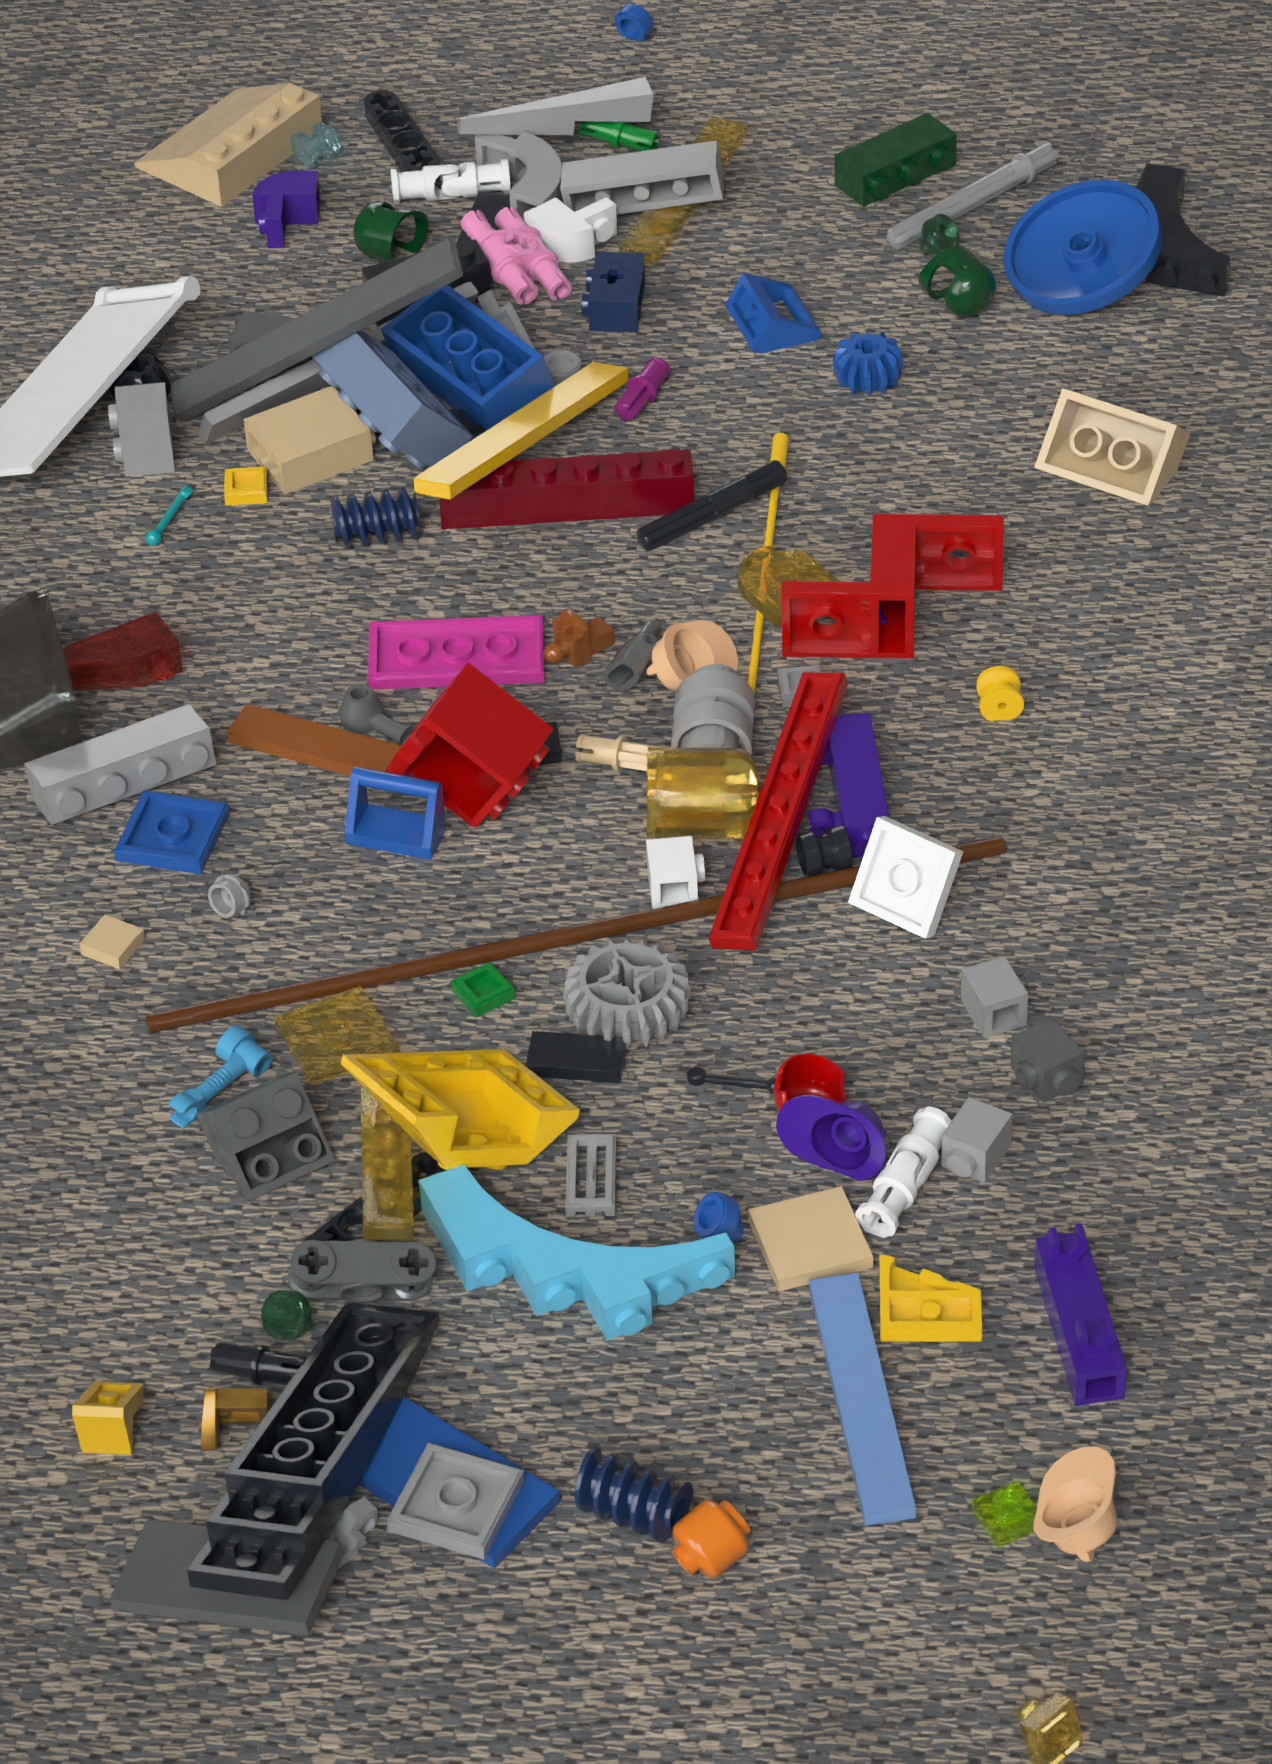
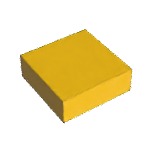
(245, 485)

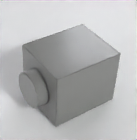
(994, 997)
(976, 1140)

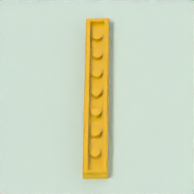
(520, 430)

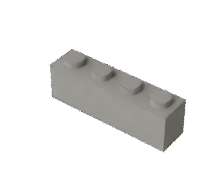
(646, 178)
(120, 764)

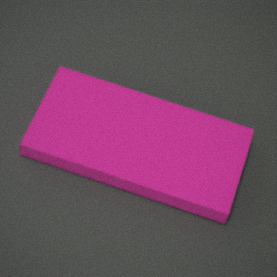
(437, 649)

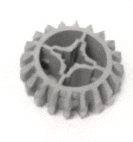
(627, 992)

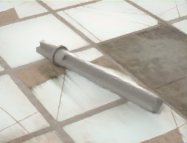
(1020, 169)

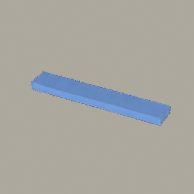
(862, 1400)

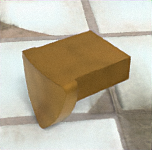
(231, 1407)

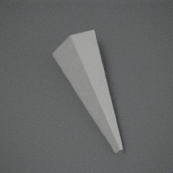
(557, 115)

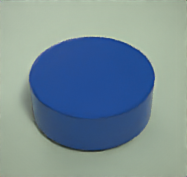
(634, 22)

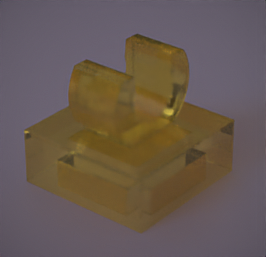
(1049, 1728)

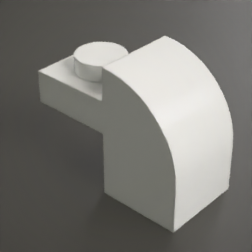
(571, 232)

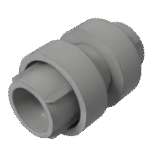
(713, 710)

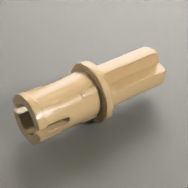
(613, 752)

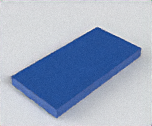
(402, 1448)

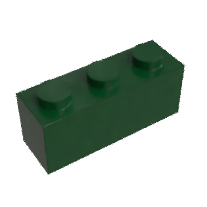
(895, 159)

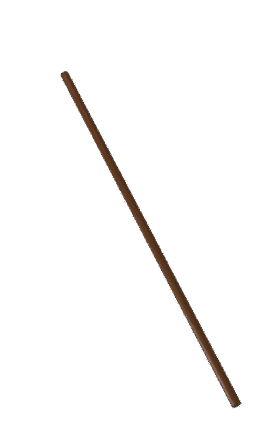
(511, 947)

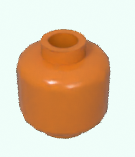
(710, 1538)

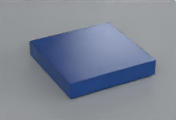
(172, 832)

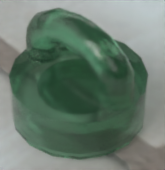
(938, 234)
(287, 1315)

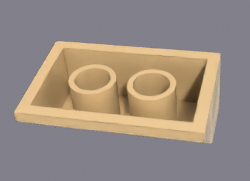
(1111, 448)

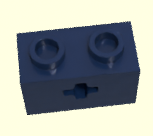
(614, 292)

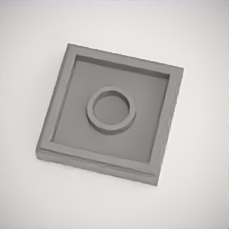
(456, 1501)

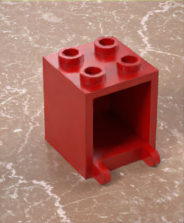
(475, 745)

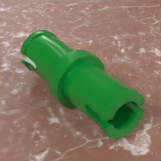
(621, 135)

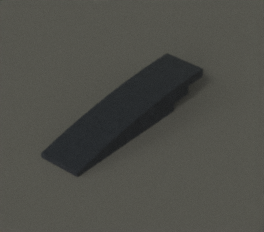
(311, 1452)

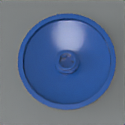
(1083, 247)

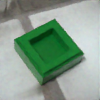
(483, 989)

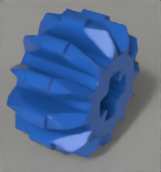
(868, 362)

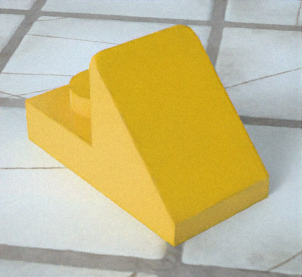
(106, 1415)

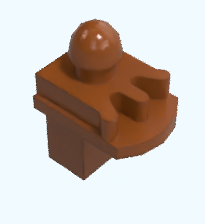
(576, 639)

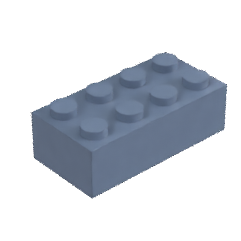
(391, 399)

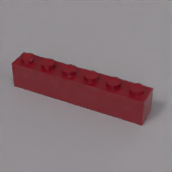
(574, 490)

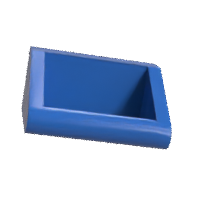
(761, 322)
(393, 828)

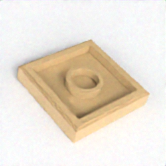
(810, 1238)

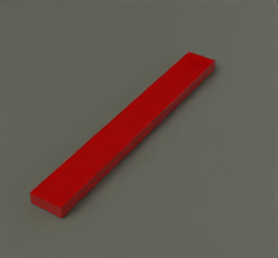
(778, 812)

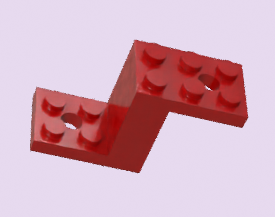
(906, 556)

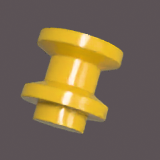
(999, 693)

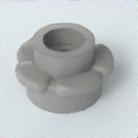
(229, 896)

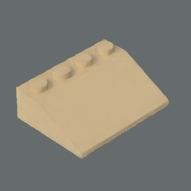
(234, 141)

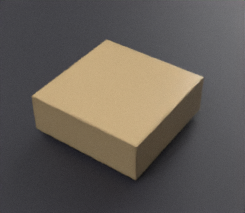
(112, 941)

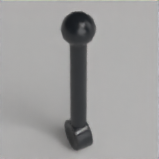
(697, 1076)

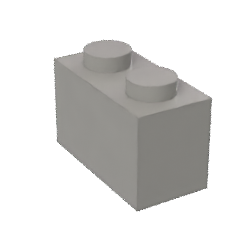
(143, 428)

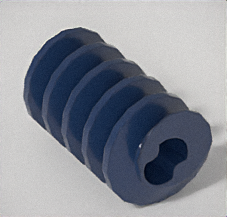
(375, 517)
(628, 1498)

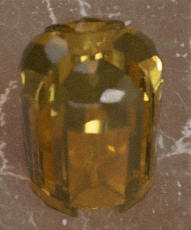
(700, 792)

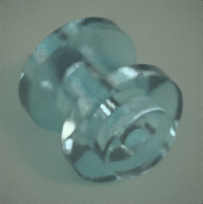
(322, 142)

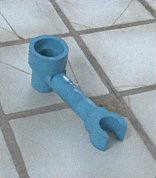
(241, 1054)

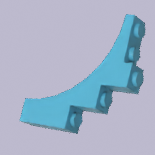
(555, 1271)

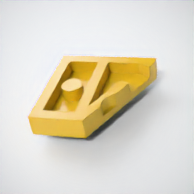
(926, 1307)

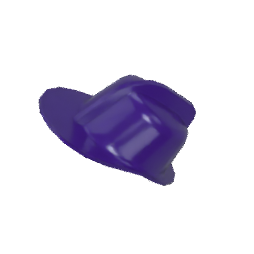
(834, 1135)

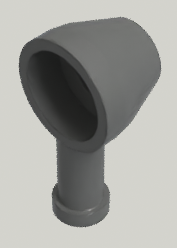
(364, 713)

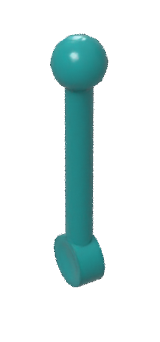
(154, 536)

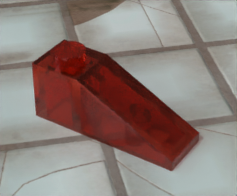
(124, 656)

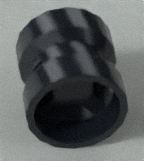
(828, 850)

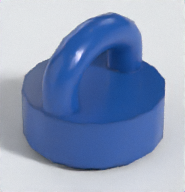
(717, 1215)

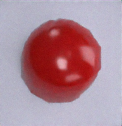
(808, 1076)

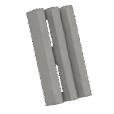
(591, 1204)

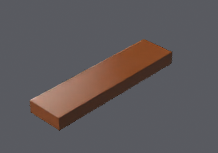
(308, 741)

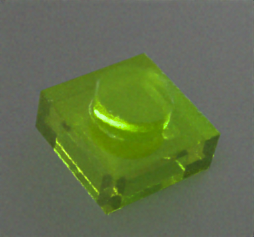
(1005, 1513)

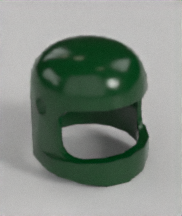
(376, 229)
(972, 285)

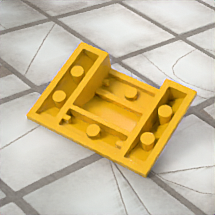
(466, 1104)

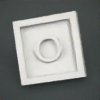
(905, 877)

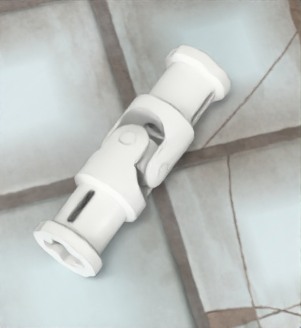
(456, 180)
(904, 1173)

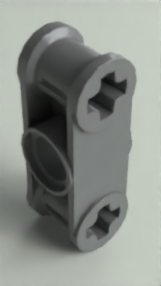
(361, 1270)

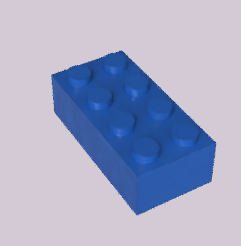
(467, 357)

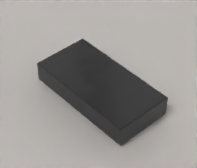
(576, 1057)

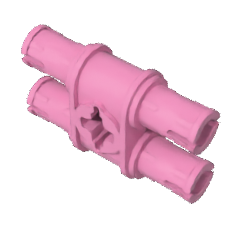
(517, 255)

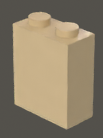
(308, 439)

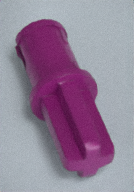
(642, 389)

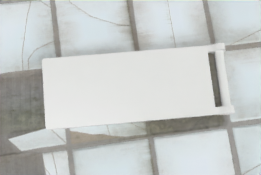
(83, 369)

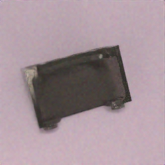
(35, 684)

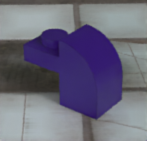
(285, 200)

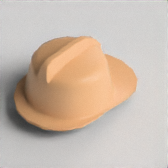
(689, 647)
(1078, 1502)

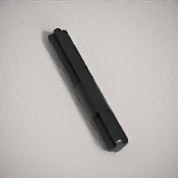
(711, 505)

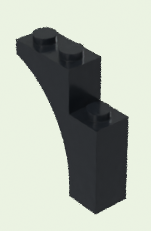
(1184, 258)

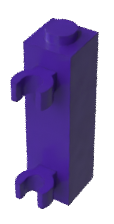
(855, 782)
(1079, 1317)

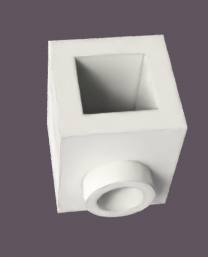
(673, 870)

